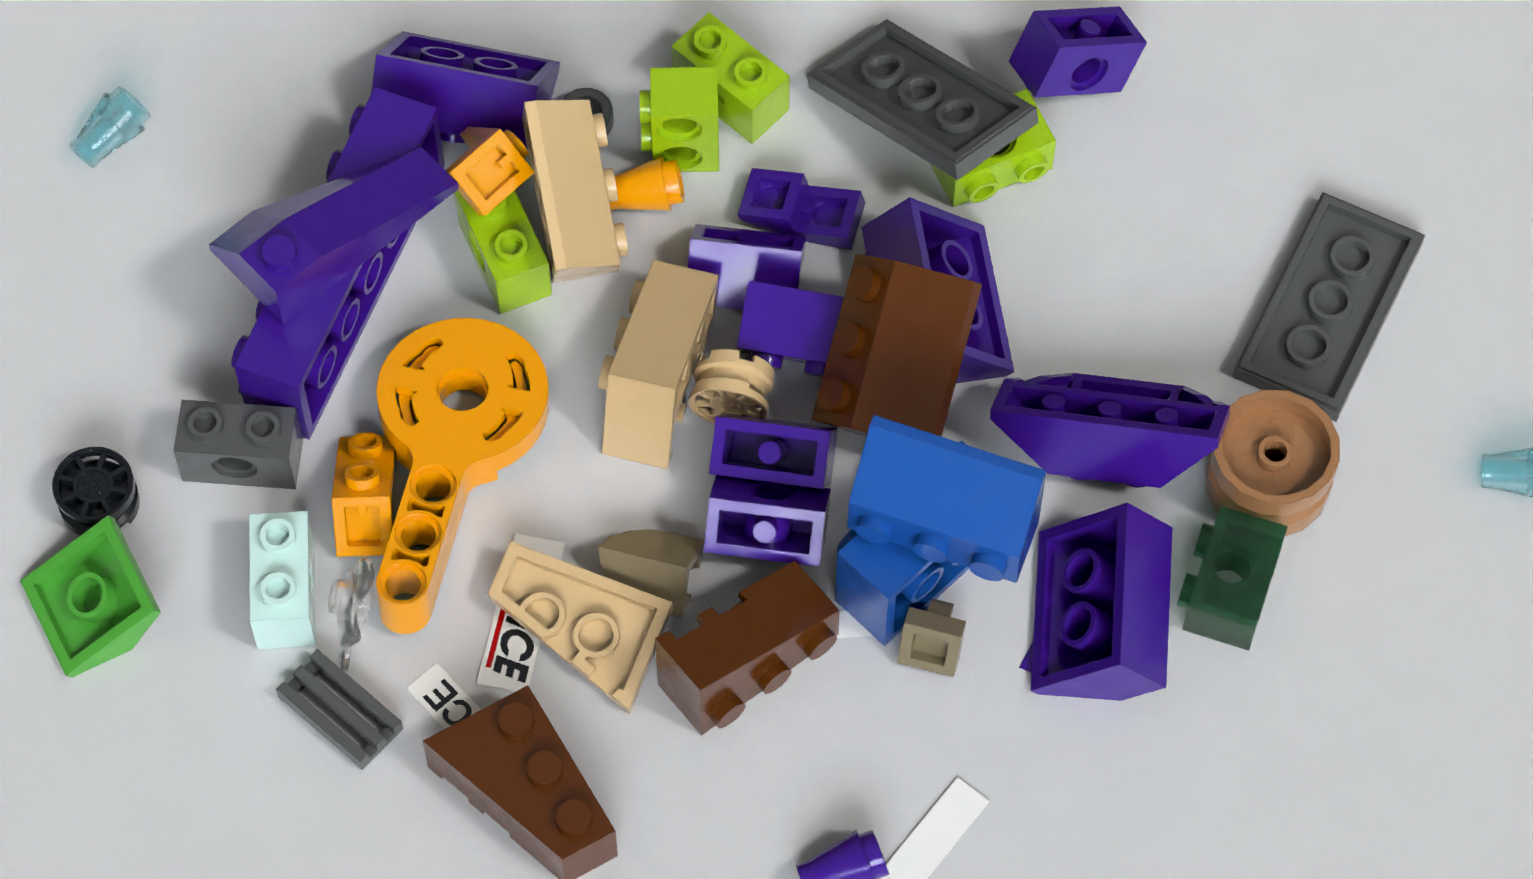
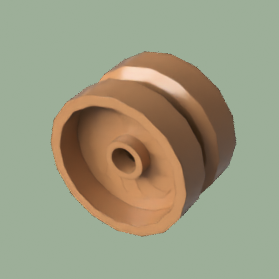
(1275, 459)

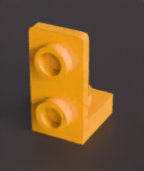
(490, 167)
(363, 494)

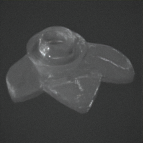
(352, 603)

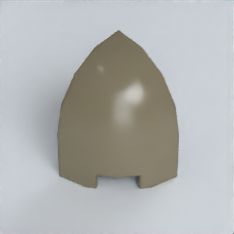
(653, 563)

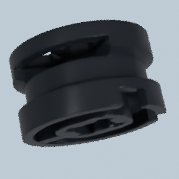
(95, 489)

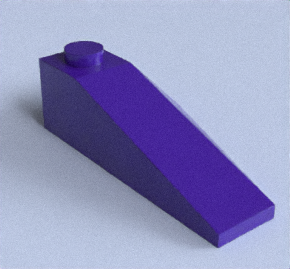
(319, 236)

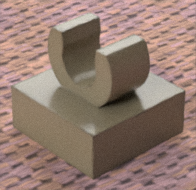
(932, 638)

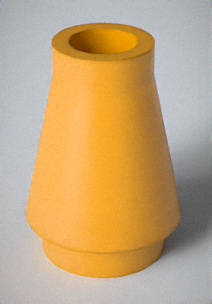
(650, 186)

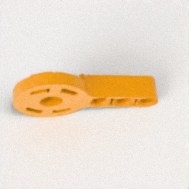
(449, 446)

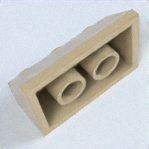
(573, 188)

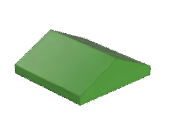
(91, 599)

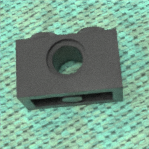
(238, 444)

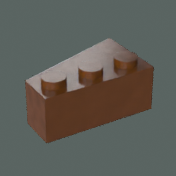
(526, 782)

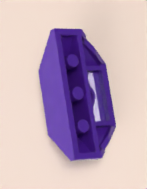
(1109, 426)

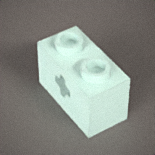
(282, 580)

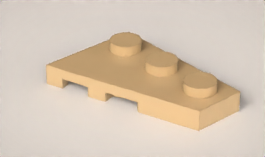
(583, 618)

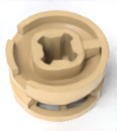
(731, 385)

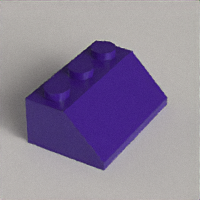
(464, 82)
(956, 247)
(1102, 606)

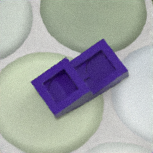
(788, 205)

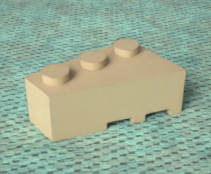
(655, 361)

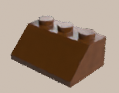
(896, 347)

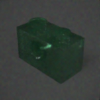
(1227, 609)

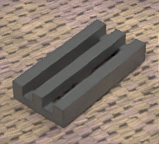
(307, 678)

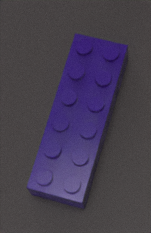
(307, 355)

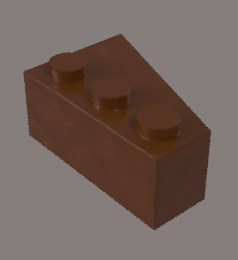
(746, 648)

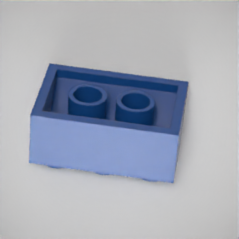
(945, 500)

